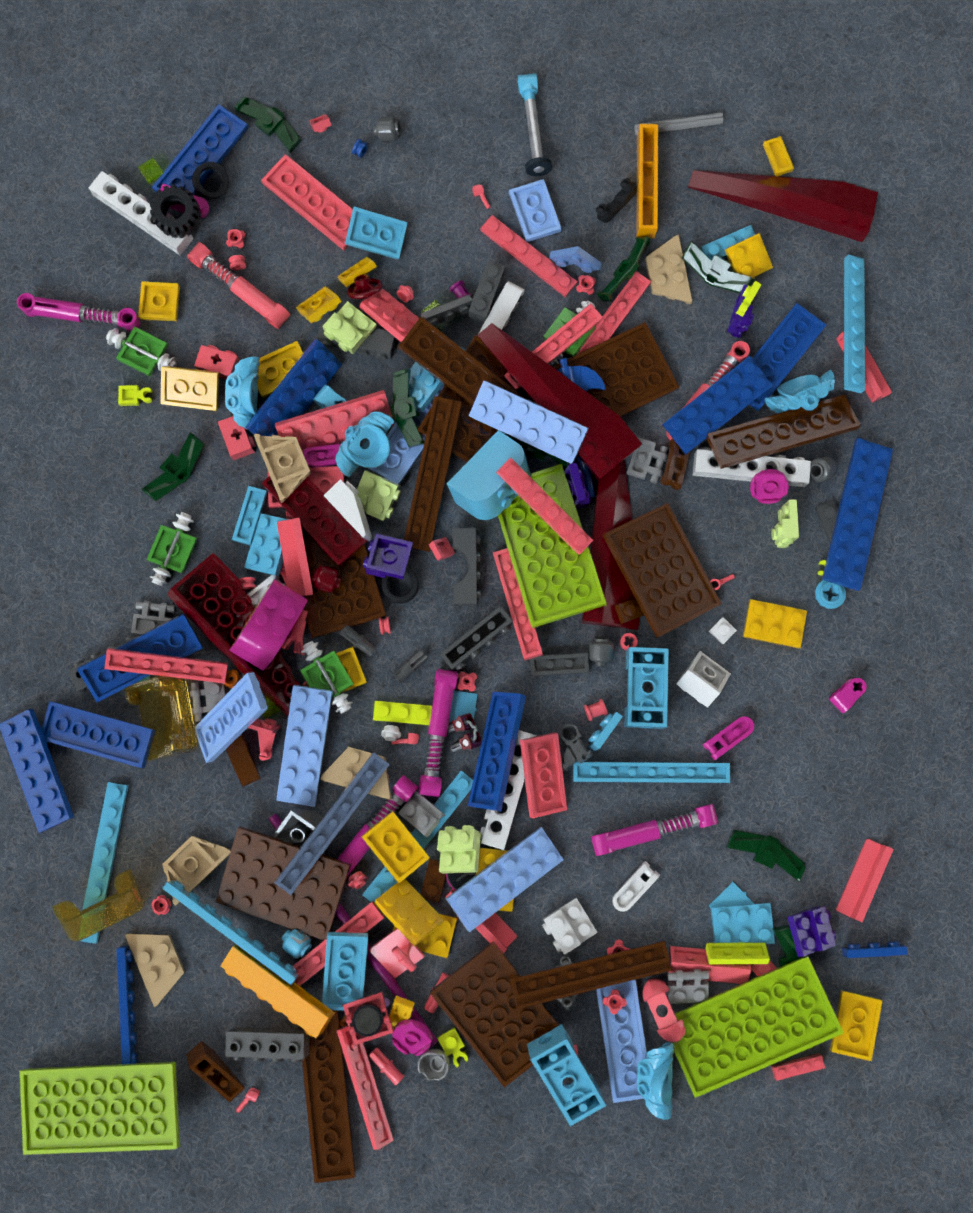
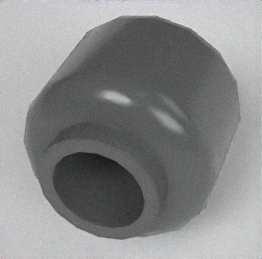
(388, 129)
(823, 469)
(601, 651)

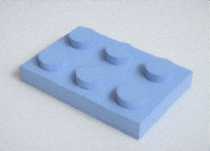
(535, 210)

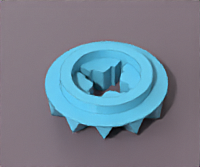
(835, 601)

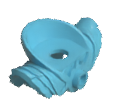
(242, 390)
(801, 392)
(373, 451)
(655, 1080)

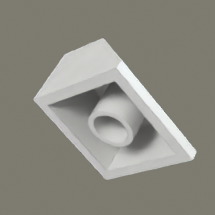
(703, 679)

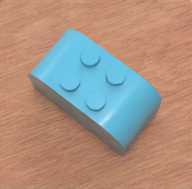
(477, 484)

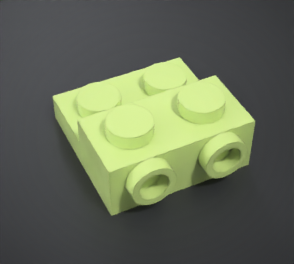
(349, 328)
(378, 495)
(786, 530)
(459, 849)

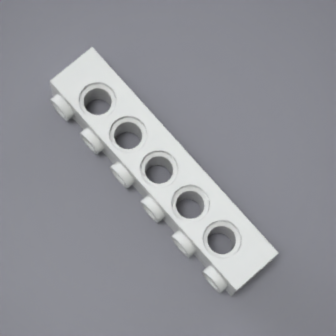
(102, 189)
(799, 466)
(499, 839)

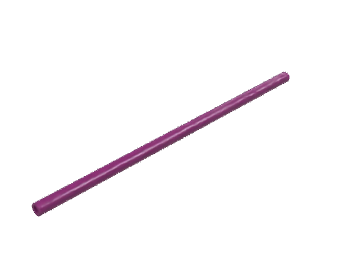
(380, 969)

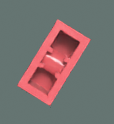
(207, 357)
(240, 447)

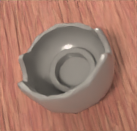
(439, 1069)

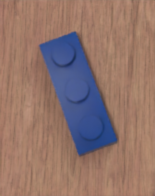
(874, 950)

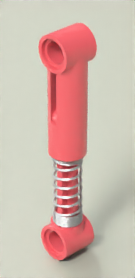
(271, 311)
(728, 364)

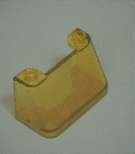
(167, 709)
(103, 914)

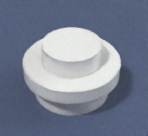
(391, 733)

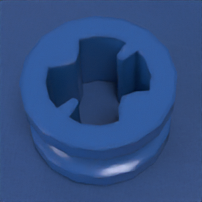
(360, 148)

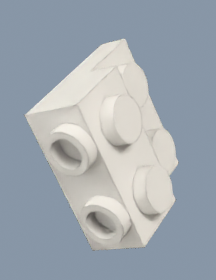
(569, 926)

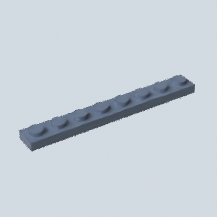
(331, 823)

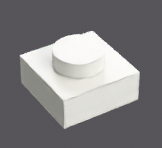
(722, 630)

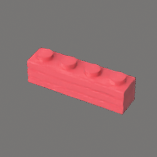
(798, 1066)

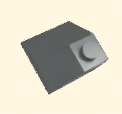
(298, 826)

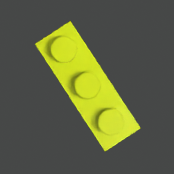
(402, 713)
(737, 953)

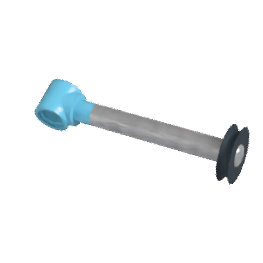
(528, 89)

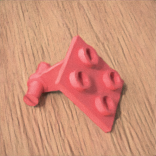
(266, 734)
(396, 953)

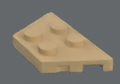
(668, 272)
(284, 463)
(348, 765)
(194, 862)
(157, 963)

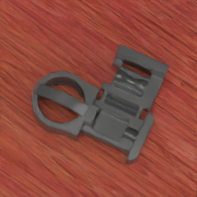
(576, 748)

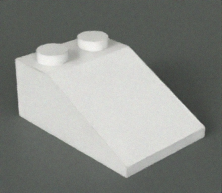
(349, 505)

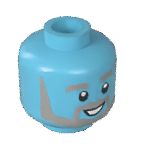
(296, 943)

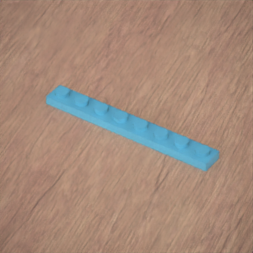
(854, 324)
(651, 772)
(447, 804)
(105, 848)
(238, 935)

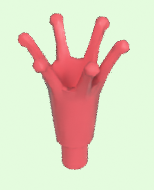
(296, 634)

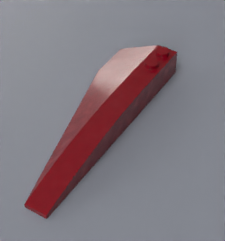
(813, 202)
(608, 436)
(610, 512)
(220, 609)

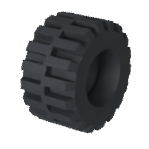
(170, 197)

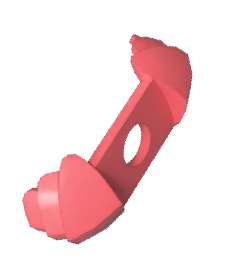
(669, 1027)

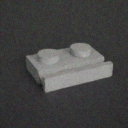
(421, 814)

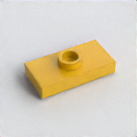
(778, 156)
(362, 267)
(400, 1010)

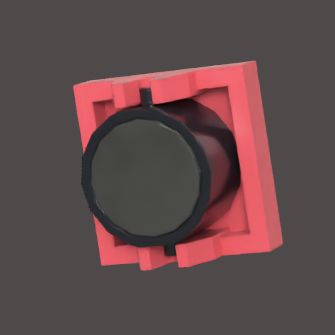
(368, 1018)

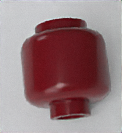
(325, 579)

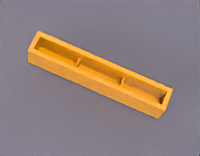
(647, 181)
(285, 998)

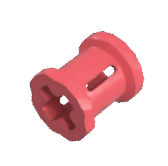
(595, 710)

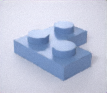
(575, 256)

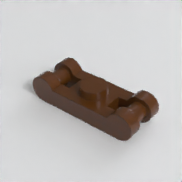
(676, 465)

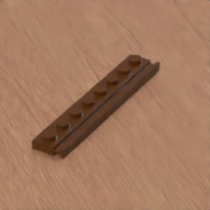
(432, 472)
(590, 974)

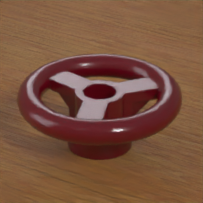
(362, 287)

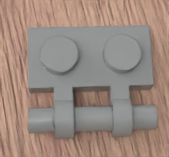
(641, 459)
(144, 622)
(213, 693)
(687, 991)

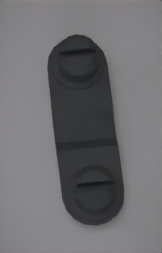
(607, 212)

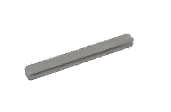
(686, 122)

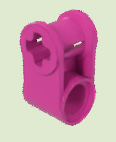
(845, 696)

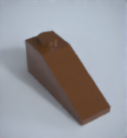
(214, 1071)

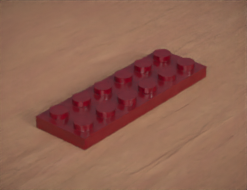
(320, 520)

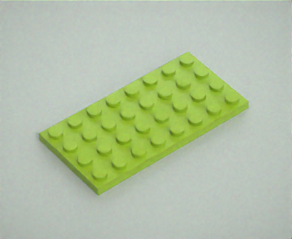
(548, 571)
(754, 1026)
(99, 1108)

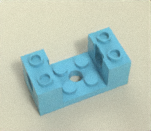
(644, 708)
(555, 1060)

